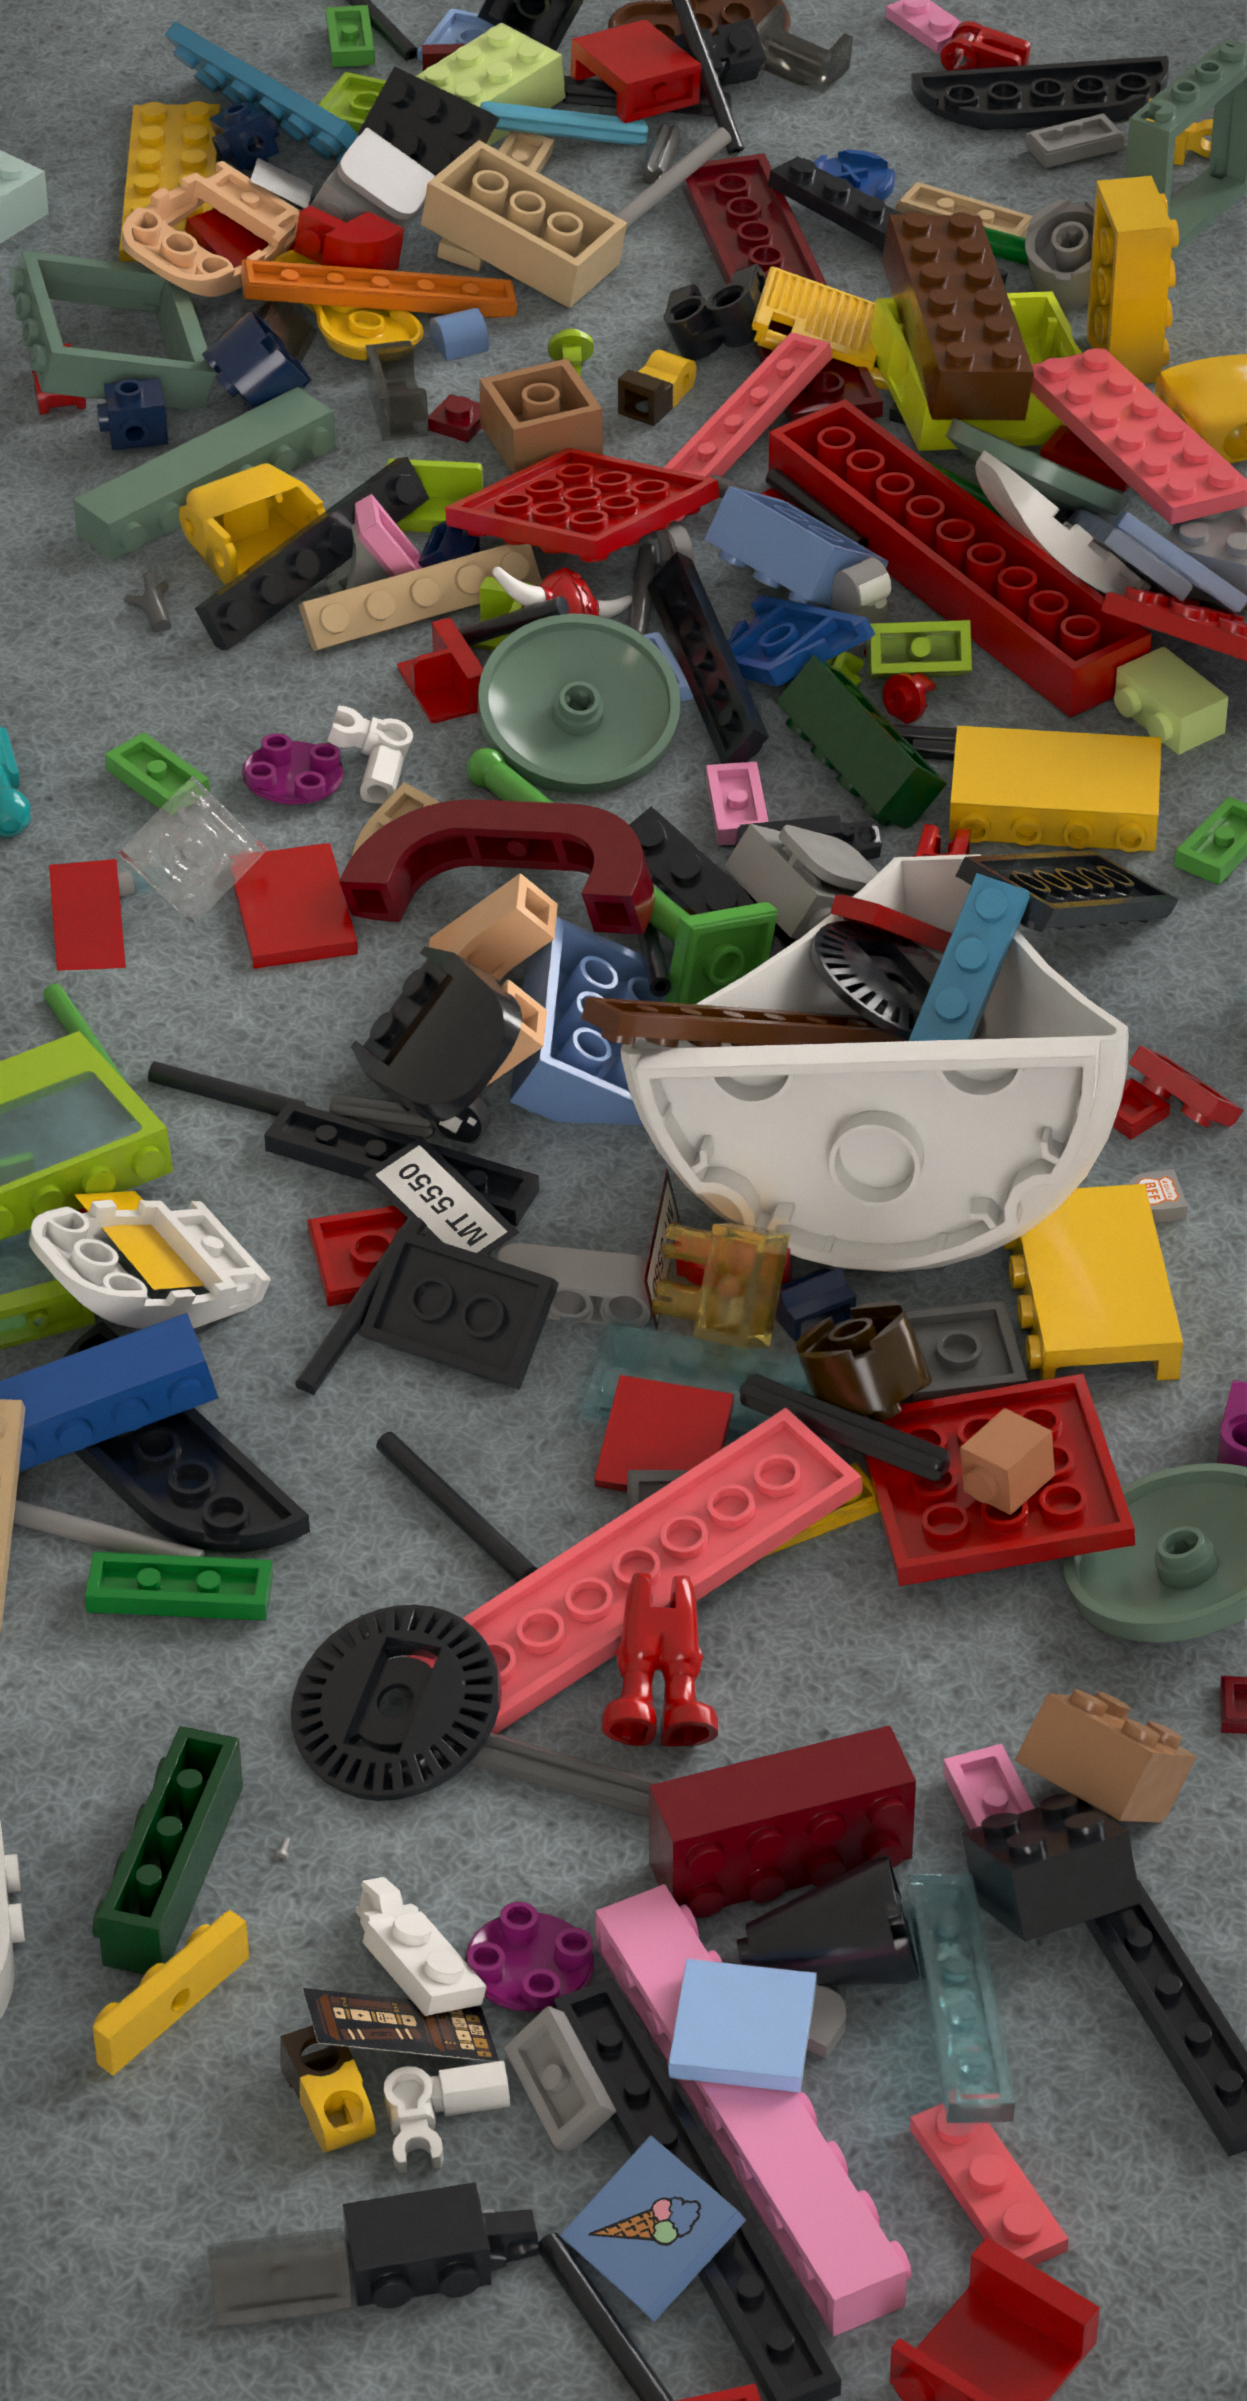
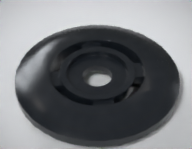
(858, 966)
(435, 1738)

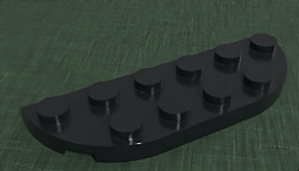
(1042, 92)
(192, 1480)

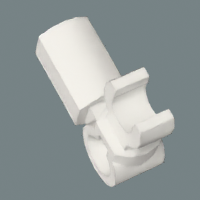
(384, 743)
(414, 2097)

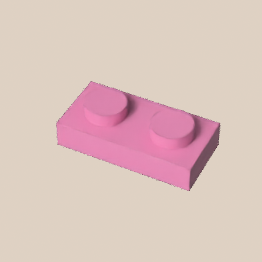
(924, 22)
(734, 798)
(985, 1784)

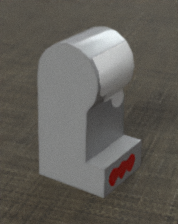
(863, 593)

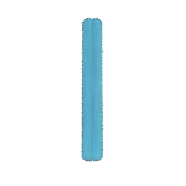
(567, 123)

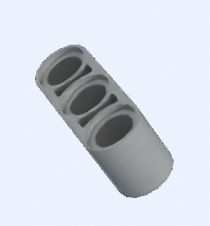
(592, 1283)

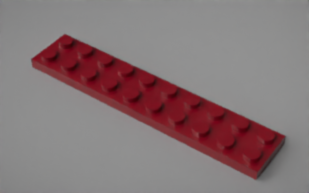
(754, 225)

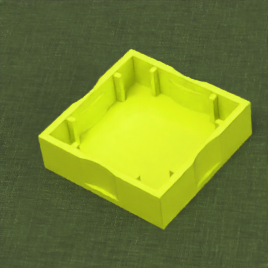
(1044, 335)

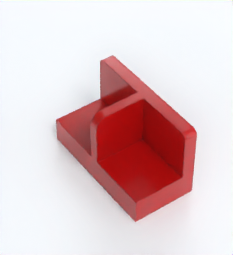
(445, 679)

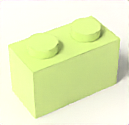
(1170, 700)

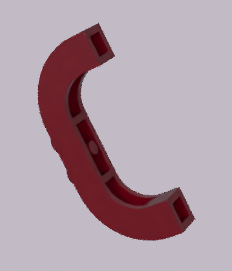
(504, 835)

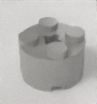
(1061, 251)

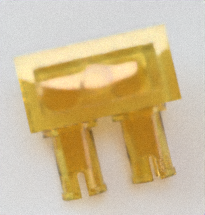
(737, 1285)

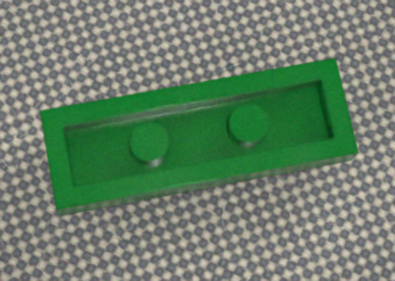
(179, 1586)

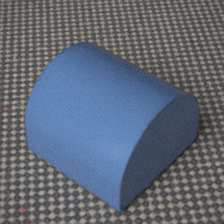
(459, 333)

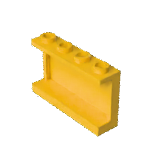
(1056, 788)
(1096, 1285)

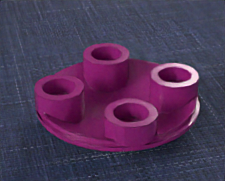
(293, 770)
(530, 1958)

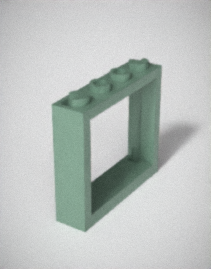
(1215, 81)
(83, 372)

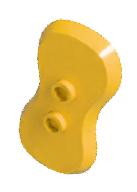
(352, 328)

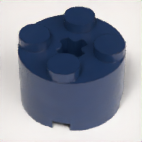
(254, 362)

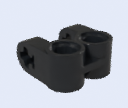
(725, 317)

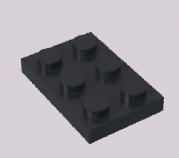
(427, 121)
(459, 1308)

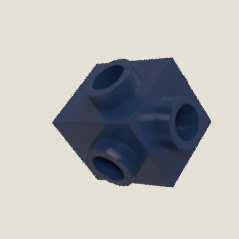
(244, 135)
(133, 414)

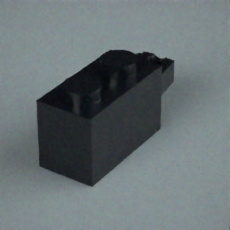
(431, 2244)

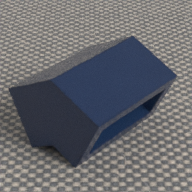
(447, 544)
(813, 1299)

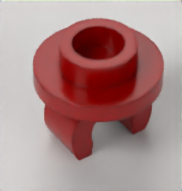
(906, 697)

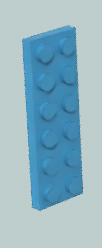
(242, 82)

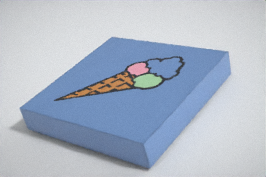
(652, 2228)

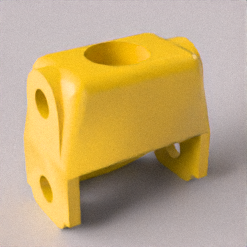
(1211, 401)
(246, 517)

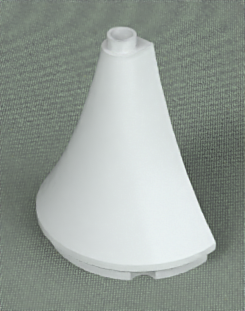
(891, 1145)

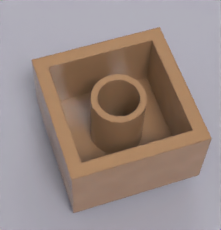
(539, 413)
(1106, 1756)

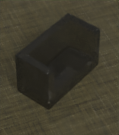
(800, 59)
(394, 394)

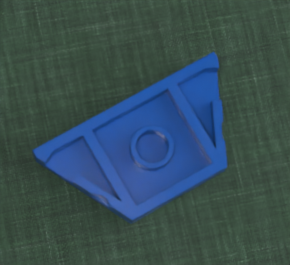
(788, 635)

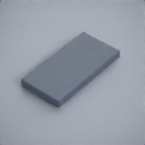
(1132, 554)

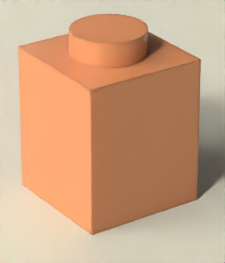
(1007, 1461)

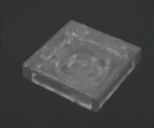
(192, 850)

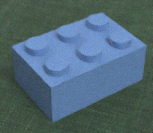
(783, 545)

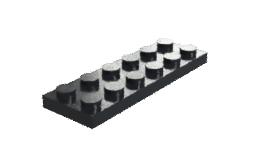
(1073, 888)

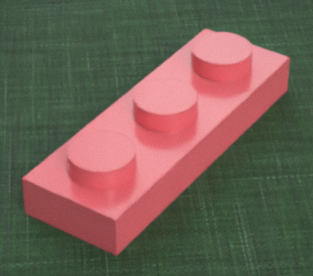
(989, 2185)

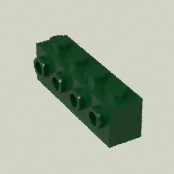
(859, 744)
(169, 1851)

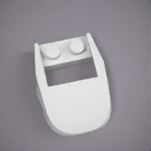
(1034, 518)
(88, 1265)

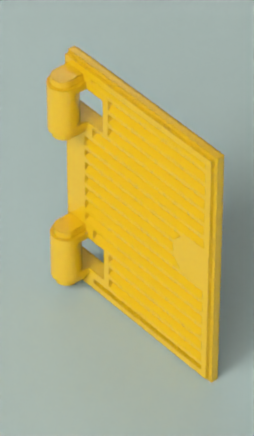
(819, 314)

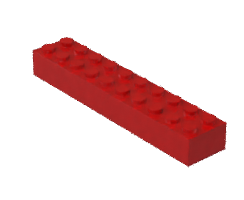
(961, 557)

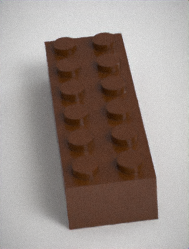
(957, 317)

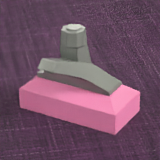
(378, 549)

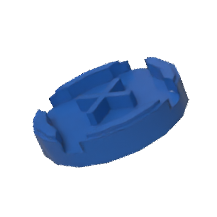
(862, 170)

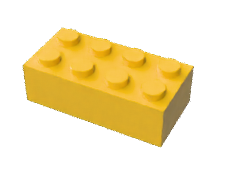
(1132, 275)

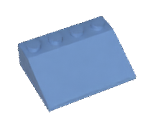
(578, 1071)

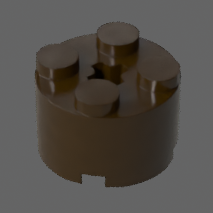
(865, 1361)

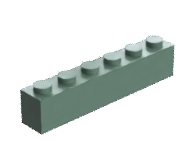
(148, 498)

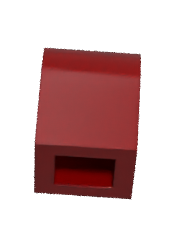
(360, 243)

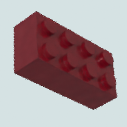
(781, 1821)

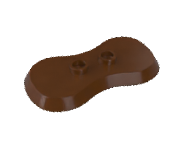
(708, 14)

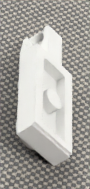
(415, 1951)

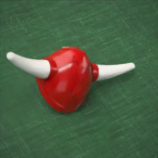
(562, 583)

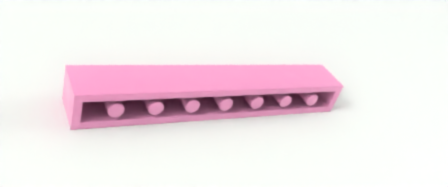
(764, 2134)

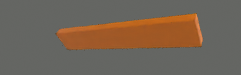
(376, 288)

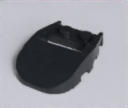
(441, 1037)

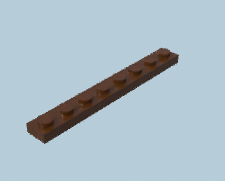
(712, 1025)

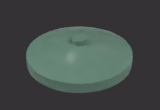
(1054, 481)
(579, 703)
(1186, 1562)

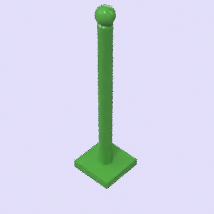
(708, 947)

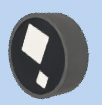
(468, 1125)

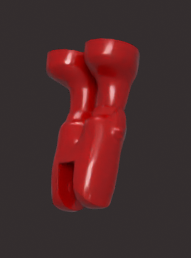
(663, 1642)

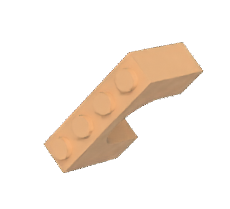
(496, 939)

